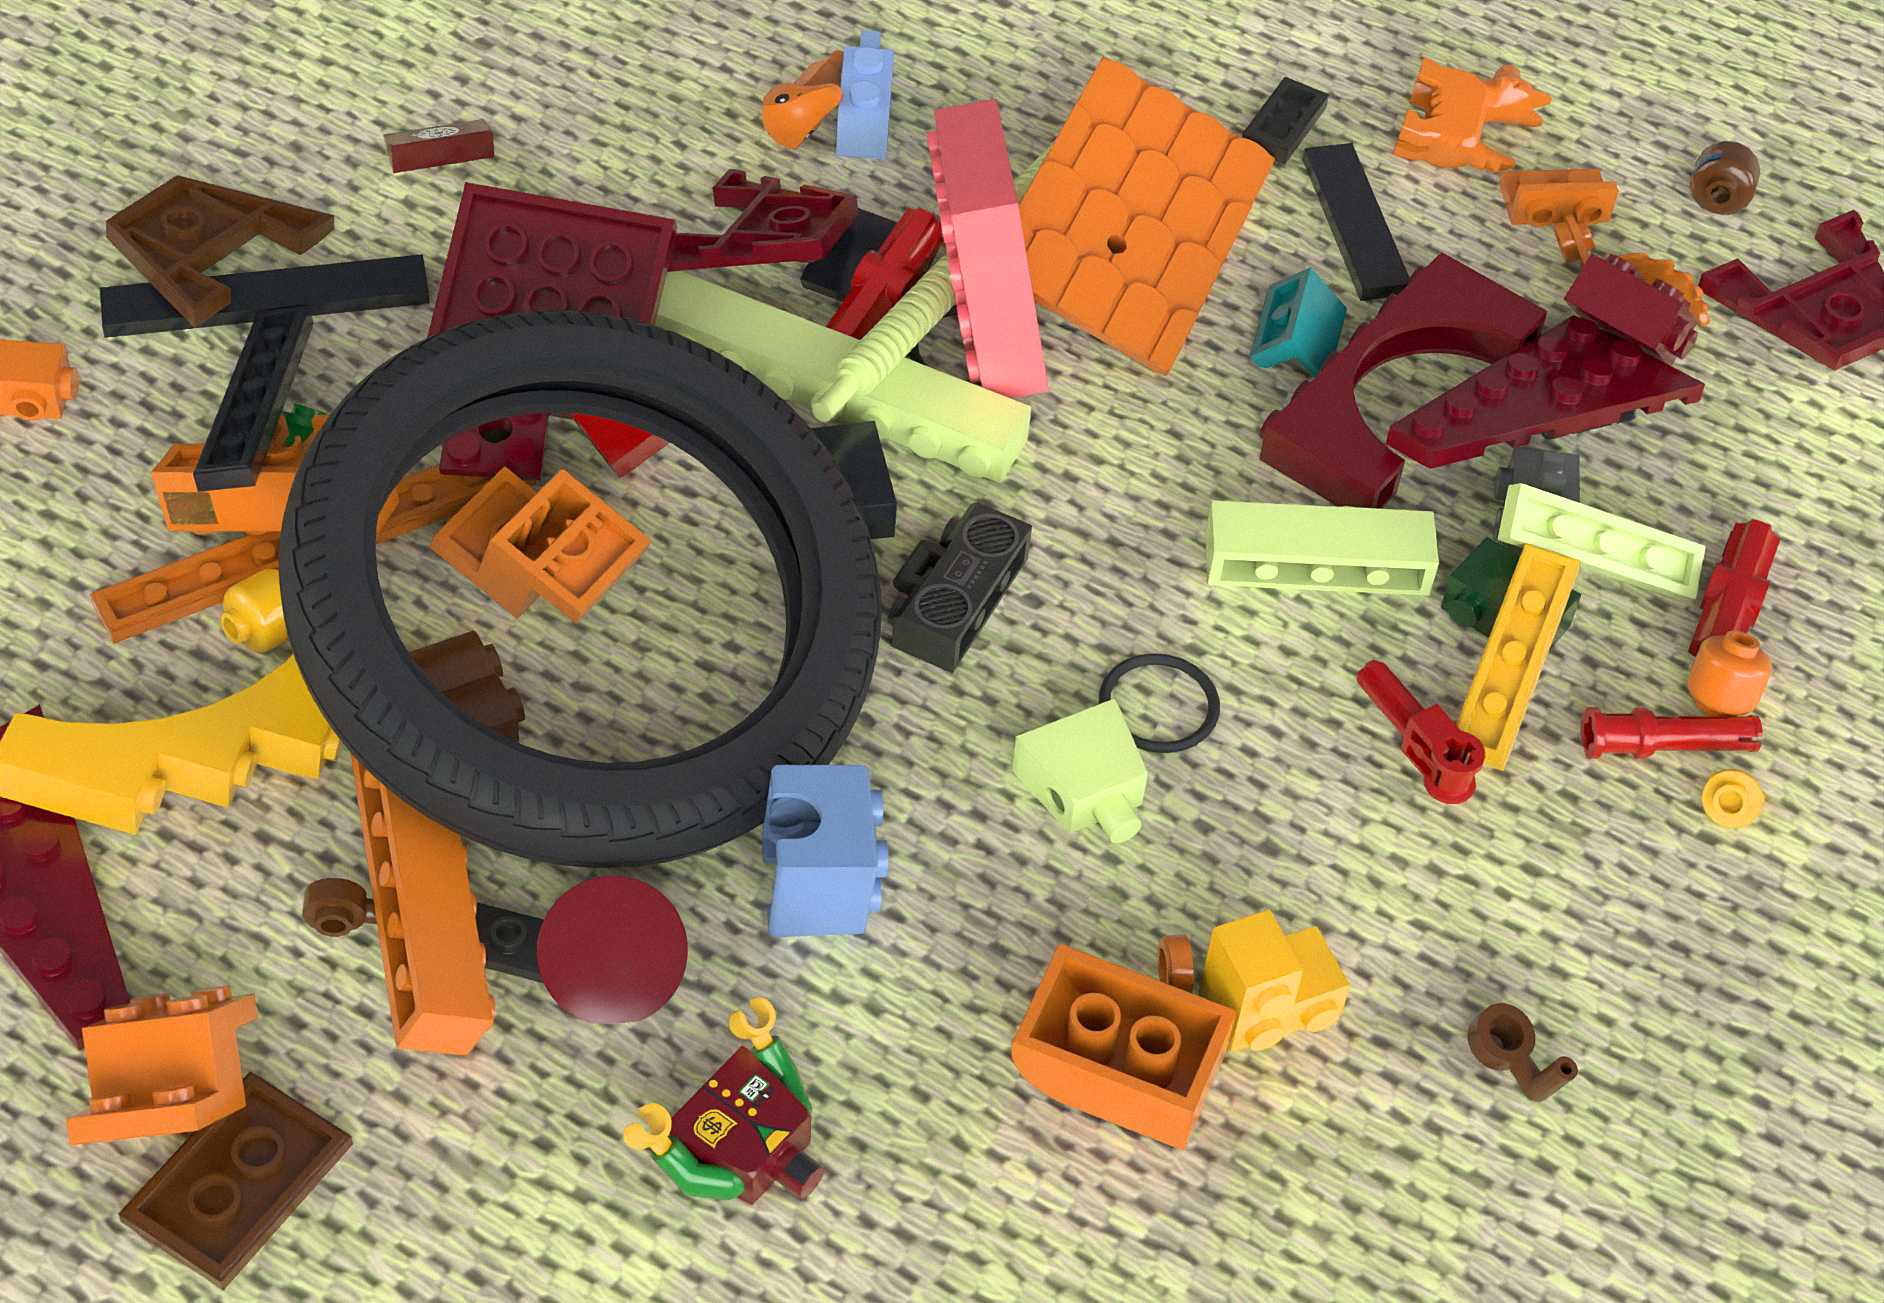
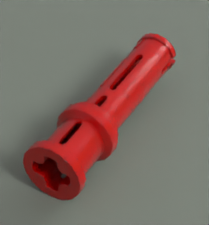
(1644, 733)

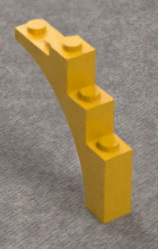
(123, 769)

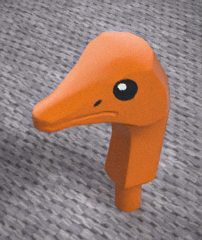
(799, 108)

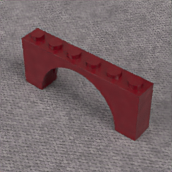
(1442, 310)

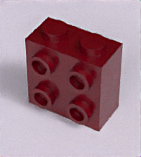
(1633, 310)

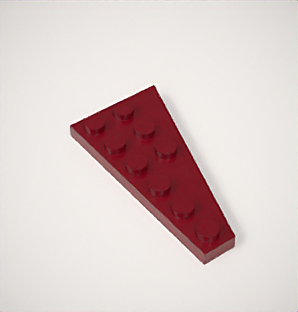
(1553, 384)
(54, 918)

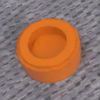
(1176, 962)

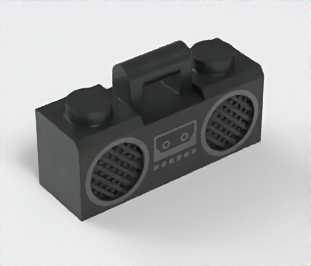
(970, 575)

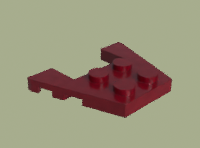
(773, 227)
(1827, 315)

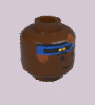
(1725, 178)

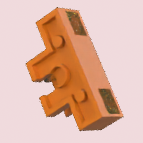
(241, 509)

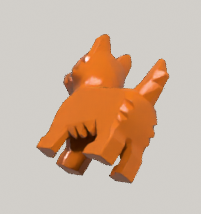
(1456, 111)

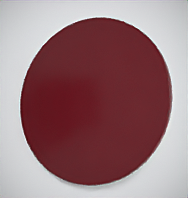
(612, 950)

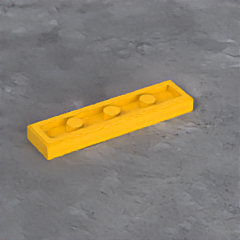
(1517, 651)

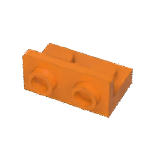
(1549, 195)

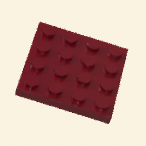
(550, 254)

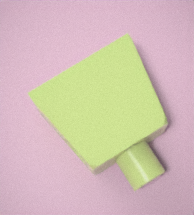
(1085, 770)

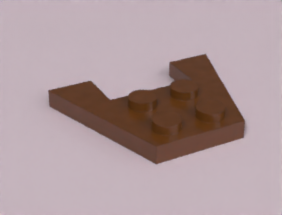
(194, 225)

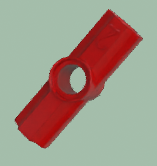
(888, 273)
(1737, 583)

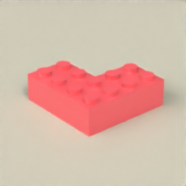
(986, 249)

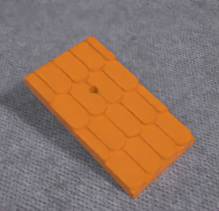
(1155, 188)

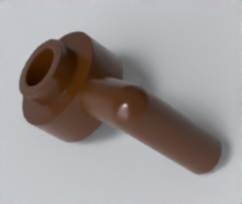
(337, 906)
(1518, 1040)

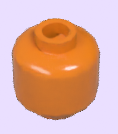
(1729, 674)

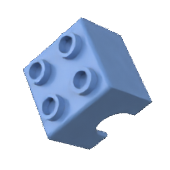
(824, 849)

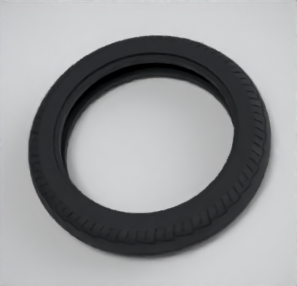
(490, 784)

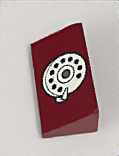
(439, 145)

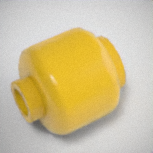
(255, 612)

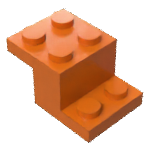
(540, 543)
(163, 1065)

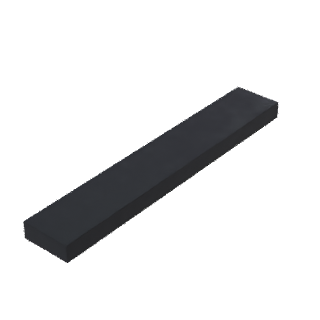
(323, 288)
(254, 400)

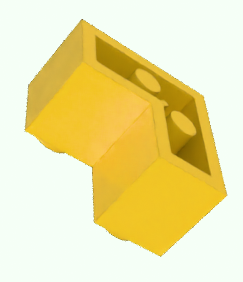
(1272, 980)

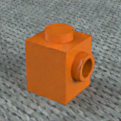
(35, 379)

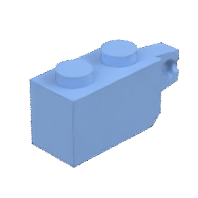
(866, 99)

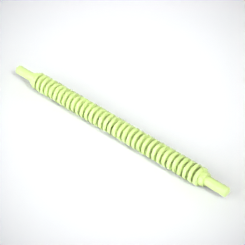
(900, 328)

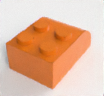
(1122, 1045)

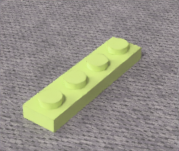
(1602, 542)

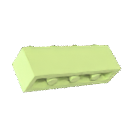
(1321, 547)

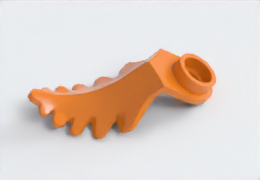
(1576, 239)

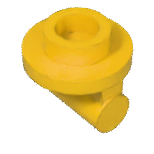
(1732, 798)

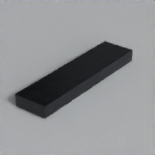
(1356, 221)

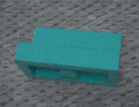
(1298, 321)

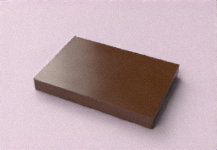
(236, 1182)

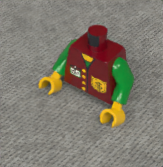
(740, 1125)

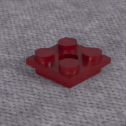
(520, 453)

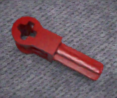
(1429, 735)

